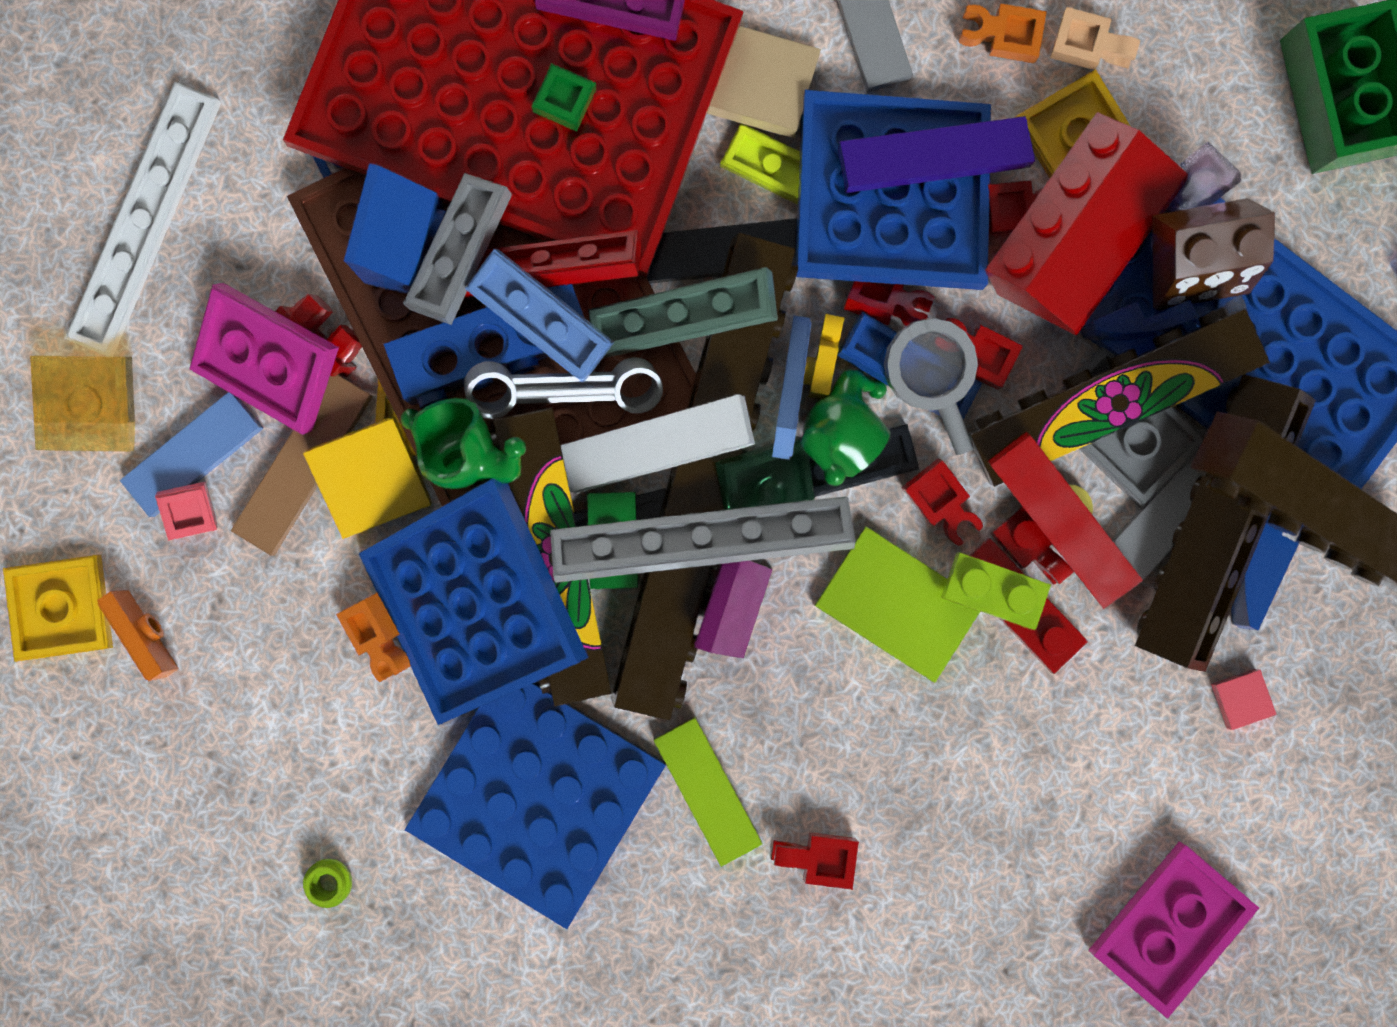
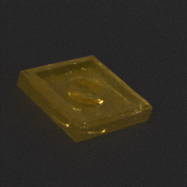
(83, 403)

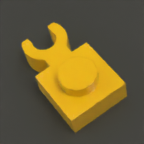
(820, 370)

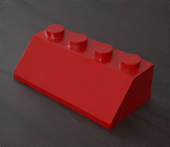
(1086, 224)

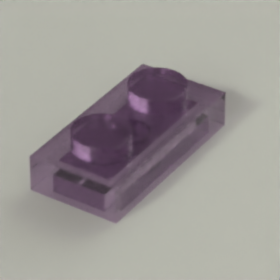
(1208, 179)

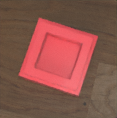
(186, 510)
(1243, 699)

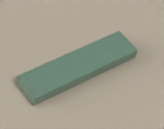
(688, 312)

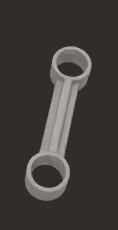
(563, 387)

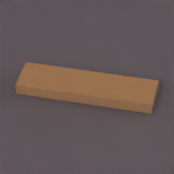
(289, 479)

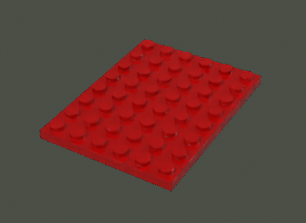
(453, 93)

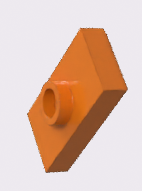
(138, 633)

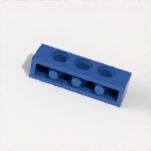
(415, 354)

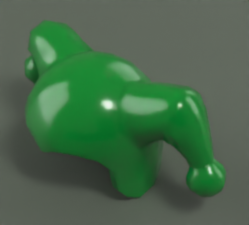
(844, 430)
(457, 446)

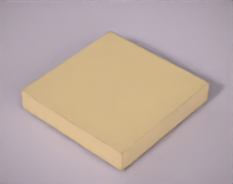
(765, 82)

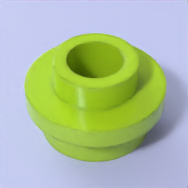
(316, 893)

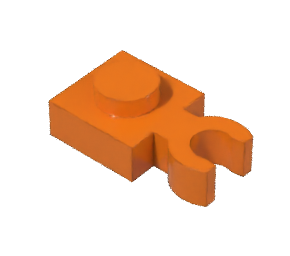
(1013, 32)
(372, 632)

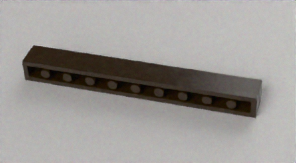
(672, 599)

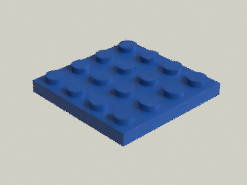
(889, 234)
(473, 602)
(536, 800)

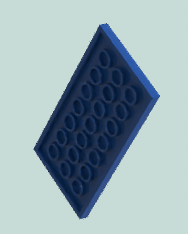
(1314, 342)

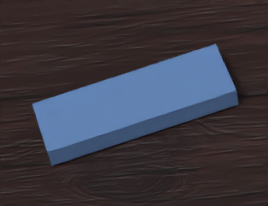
(539, 315)
(792, 388)
(192, 451)

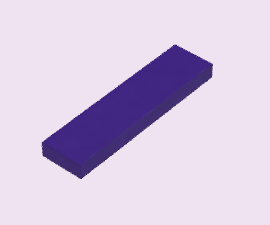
(935, 154)

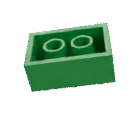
(1345, 84)

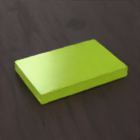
(896, 605)

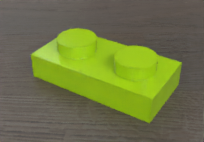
(996, 591)

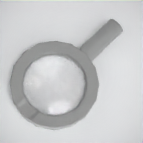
(931, 369)

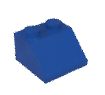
(392, 229)

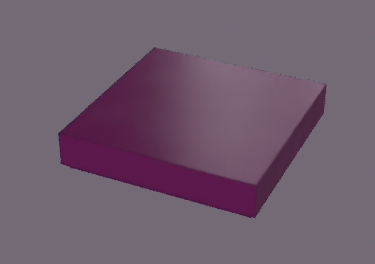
(733, 608)

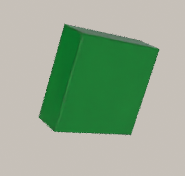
(564, 97)

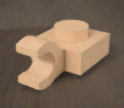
(1086, 39)

